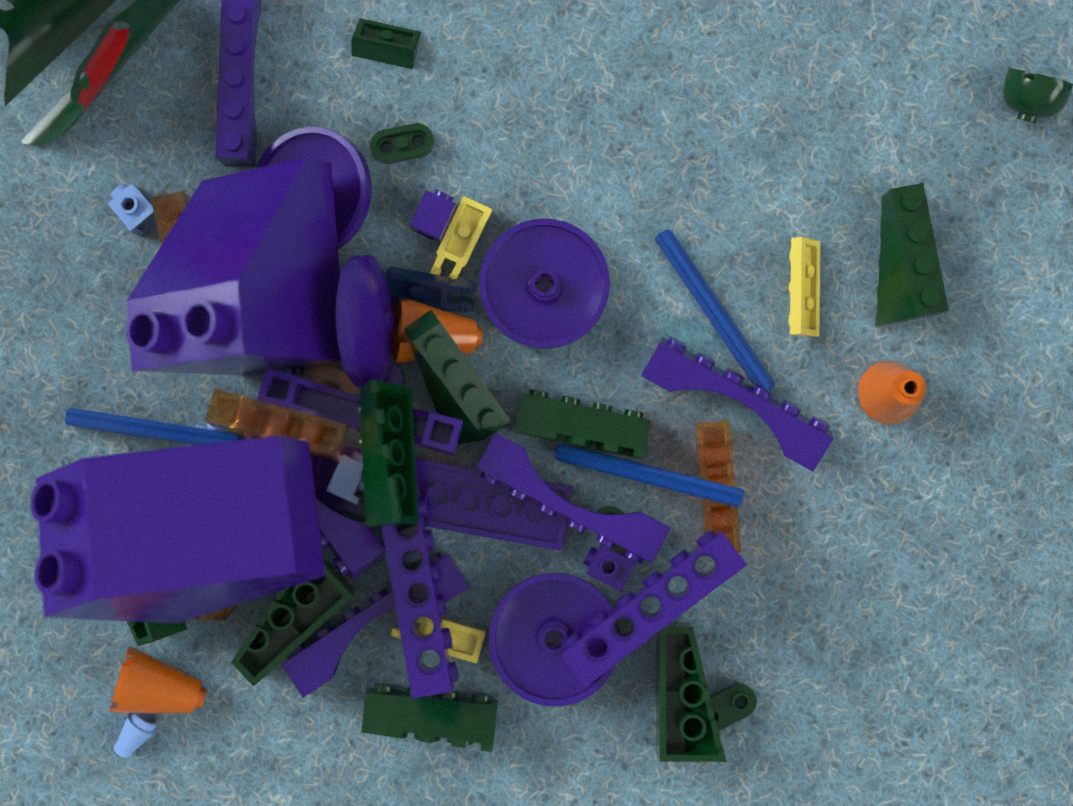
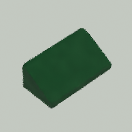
(385, 43)

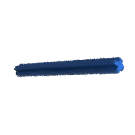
(713, 310)
(146, 428)
(650, 475)

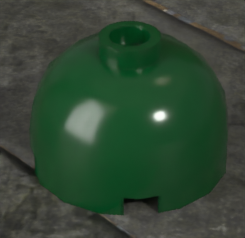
(1035, 94)

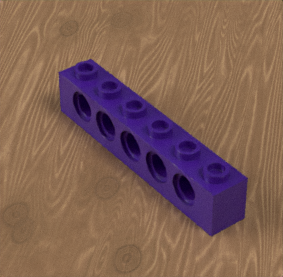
(591, 665)
(422, 678)

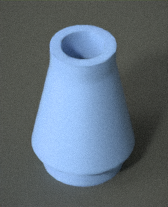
(135, 732)

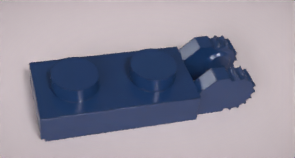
(430, 289)

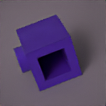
(434, 215)
(609, 566)

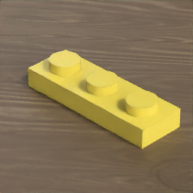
(804, 287)

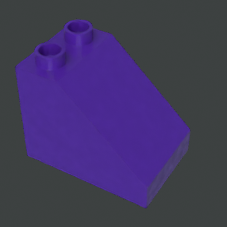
(243, 277)
(176, 530)

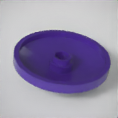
(349, 172)
(544, 283)
(364, 320)
(530, 632)

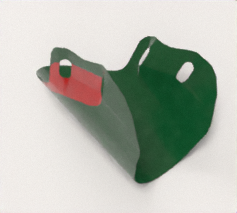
(45, 28)

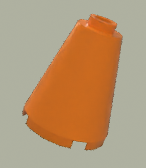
(461, 329)
(891, 392)
(155, 687)

